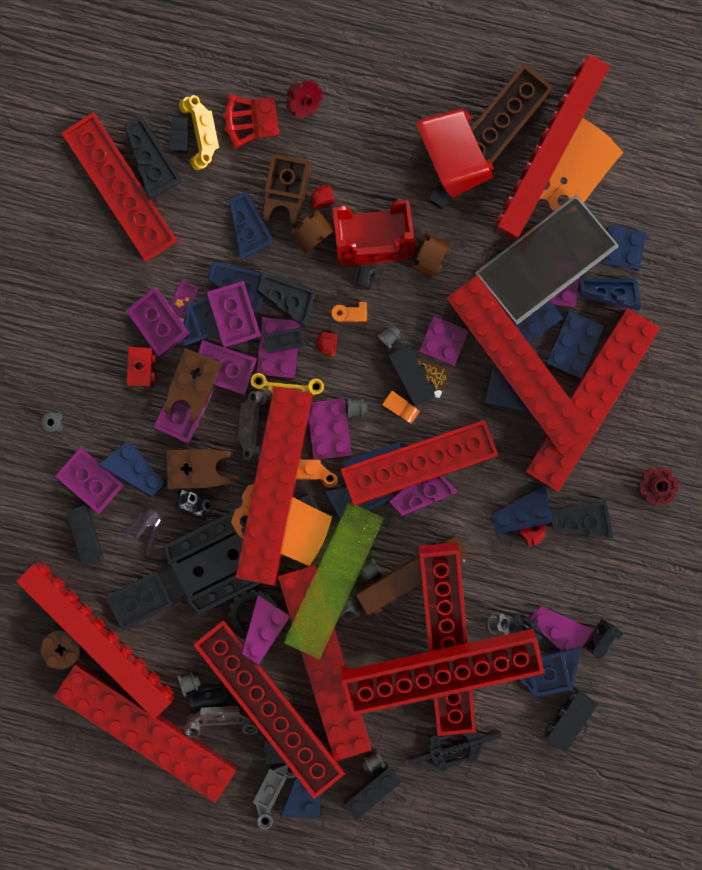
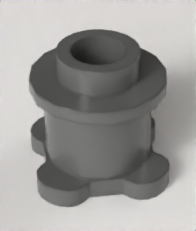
(389, 335)
(356, 408)
(57, 426)
(371, 571)
(349, 610)
(498, 624)
(188, 683)
(373, 762)

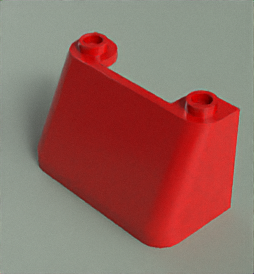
(454, 151)
(374, 235)

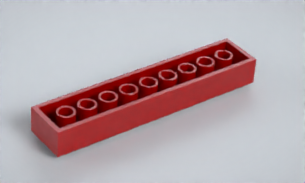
(553, 145)
(519, 365)
(596, 393)
(274, 486)
(446, 628)
(96, 639)
(442, 672)
(270, 710)
(344, 732)
(153, 738)

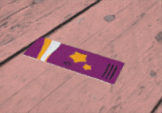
(185, 294)

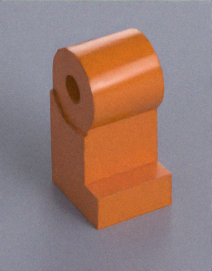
(350, 314)
(401, 407)

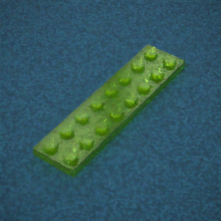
(333, 580)

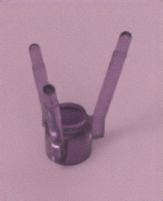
(149, 518)

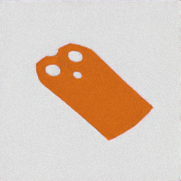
(583, 164)
(304, 531)

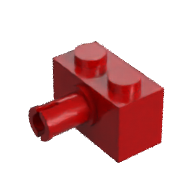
(140, 367)

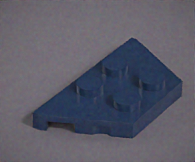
(199, 322)
(559, 673)

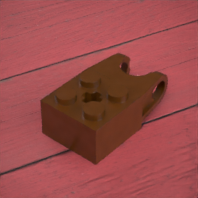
(283, 193)
(193, 390)
(204, 468)

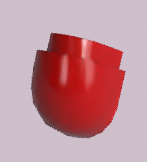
(322, 197)
(327, 343)
(533, 535)

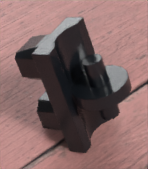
(193, 504)
(519, 624)

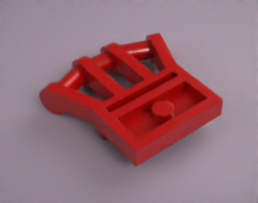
(263, 118)

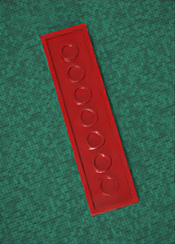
(119, 187)
(419, 462)

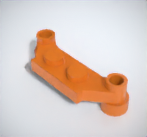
(316, 471)

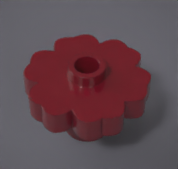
(304, 98)
(668, 486)

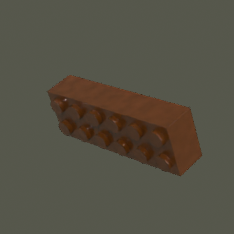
(510, 111)
(398, 582)

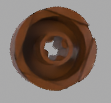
(311, 232)
(429, 255)
(56, 658)

